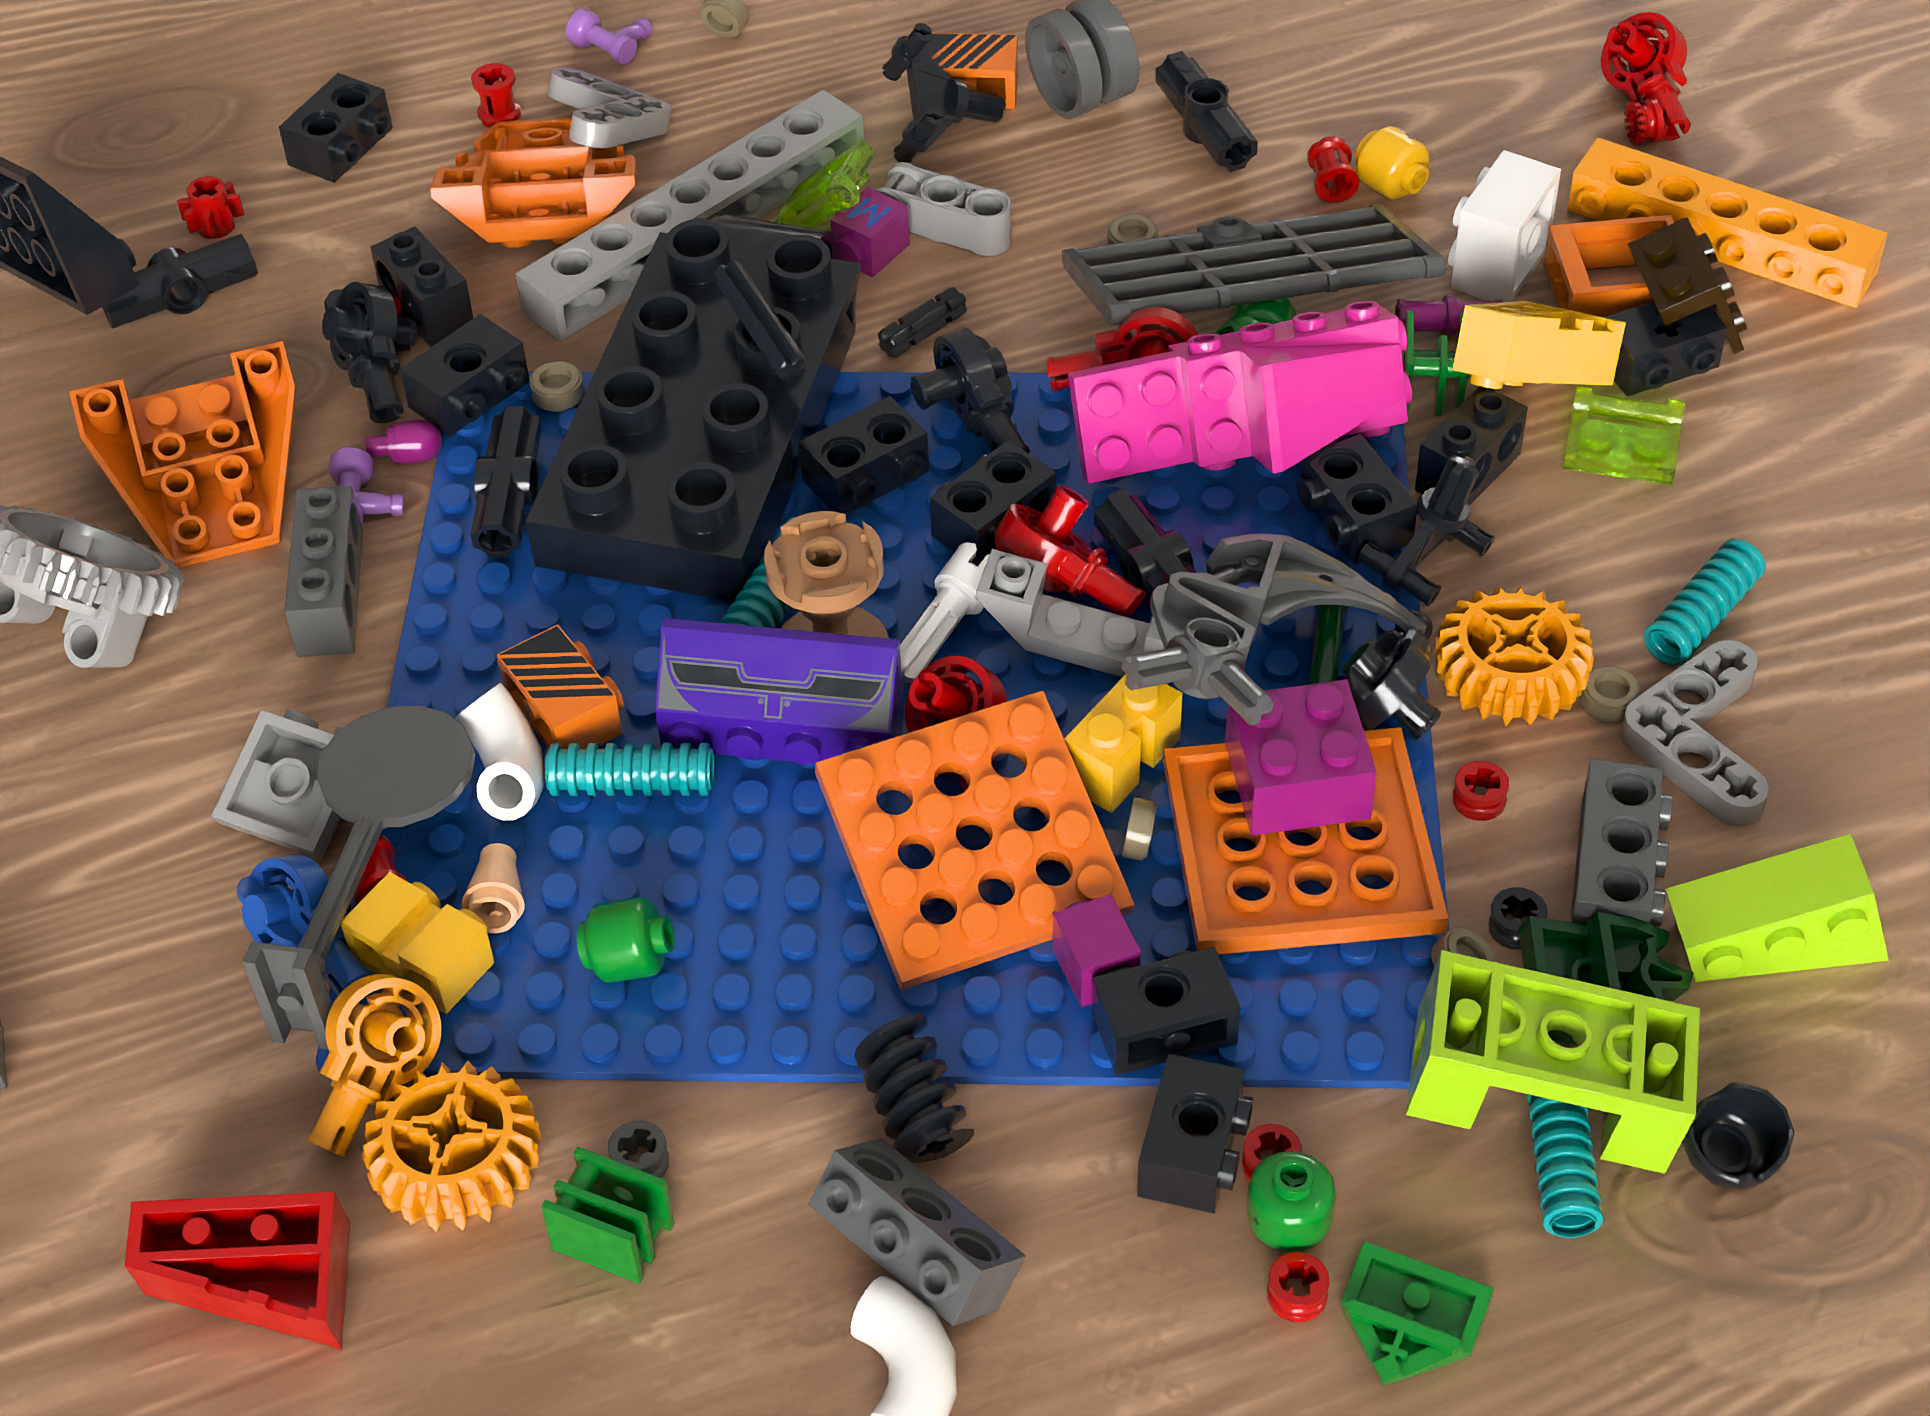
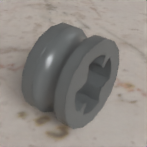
(629, 1136)

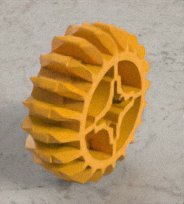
(1528, 650)
(467, 1159)

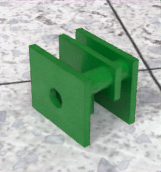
(1435, 364)
(601, 1221)

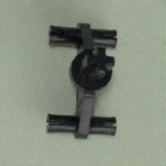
(933, 94)
(1444, 518)

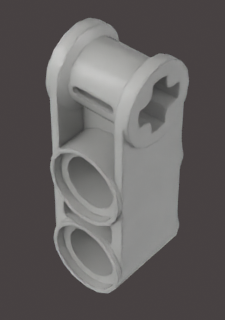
(952, 209)

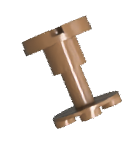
(826, 572)

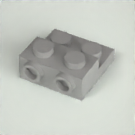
(276, 785)

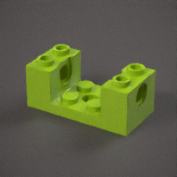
(1491, 1028)

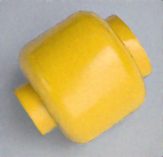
(1391, 161)

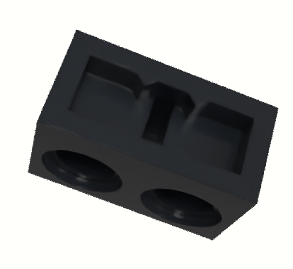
(335, 127)
(424, 284)
(1483, 428)
(864, 456)
(980, 497)
(1357, 497)

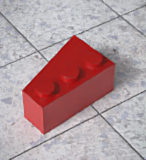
(247, 1259)

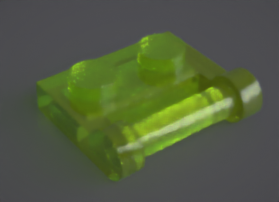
(829, 188)
(1624, 448)

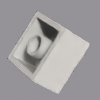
(1503, 227)

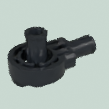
(365, 342)
(974, 384)
(1386, 676)

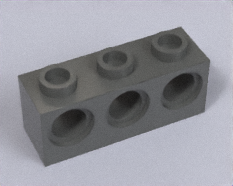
(324, 571)
(1620, 843)
(917, 1231)

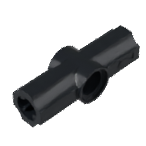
(1206, 111)
(183, 280)
(506, 482)
(1144, 548)

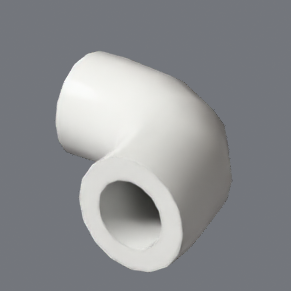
(509, 754)
(913, 1348)

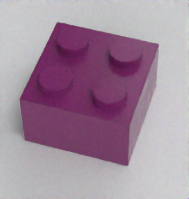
(1302, 760)

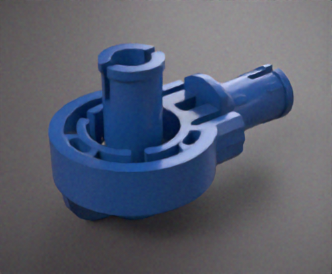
(282, 915)

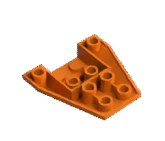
(201, 459)

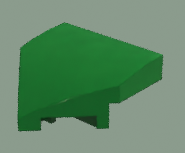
(1411, 1313)

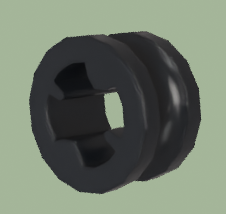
(1519, 903)

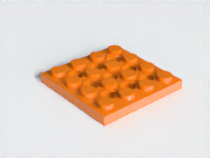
(966, 746)
(1337, 860)

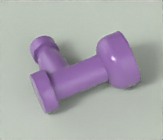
(585, 29)
(355, 468)

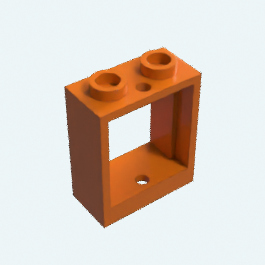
(1594, 246)

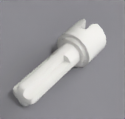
(955, 598)

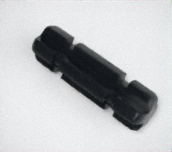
(922, 322)

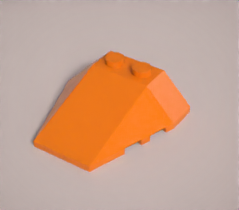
(533, 183)

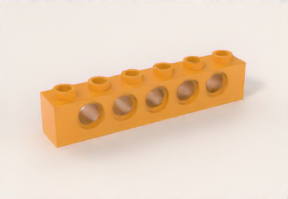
(1743, 224)

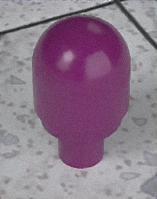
(406, 442)

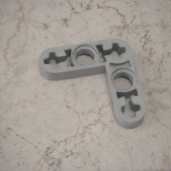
(606, 110)
(1682, 732)

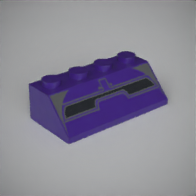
(776, 690)

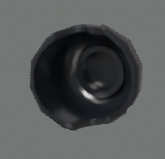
(1739, 1136)

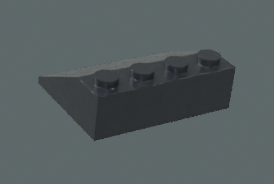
(58, 244)

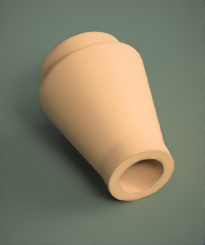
(495, 889)

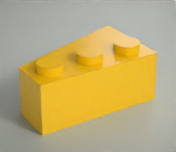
(1536, 345)

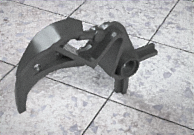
(1213, 622)

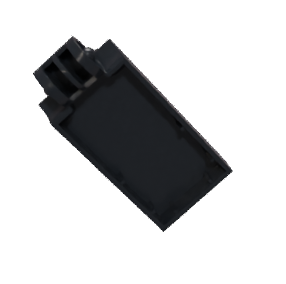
(685, 424)

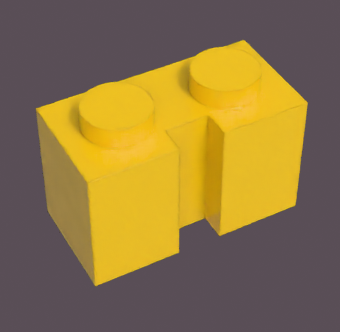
(1119, 735)
(409, 936)

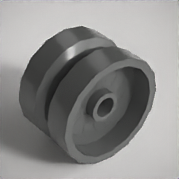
(1082, 56)

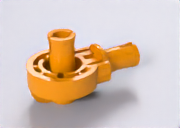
(372, 1050)

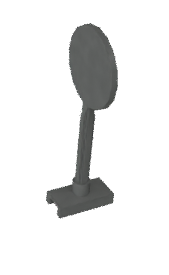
(379, 775)

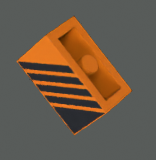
(981, 60)
(561, 690)

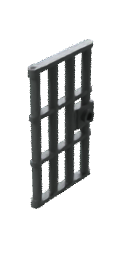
(1251, 262)

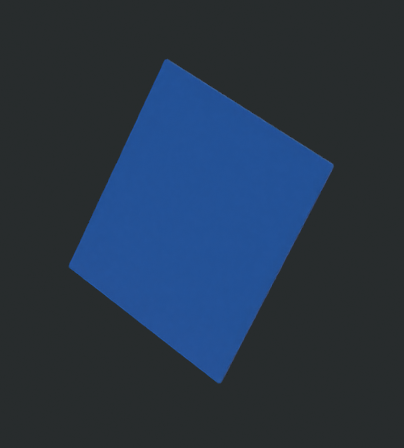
(770, 928)

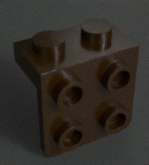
(1682, 280)

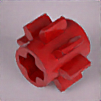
(210, 207)

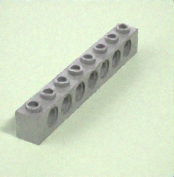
(741, 180)

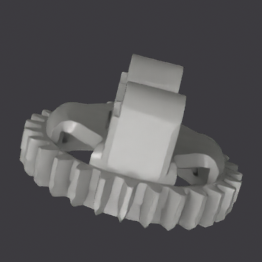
(89, 571)

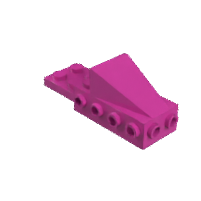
(1245, 394)

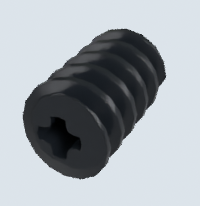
(907, 1090)

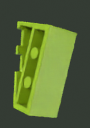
(1781, 914)

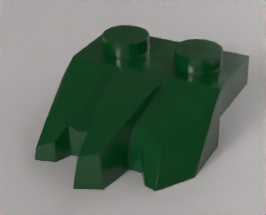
(1606, 953)

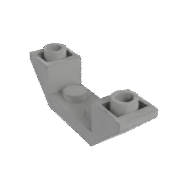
(1056, 627)

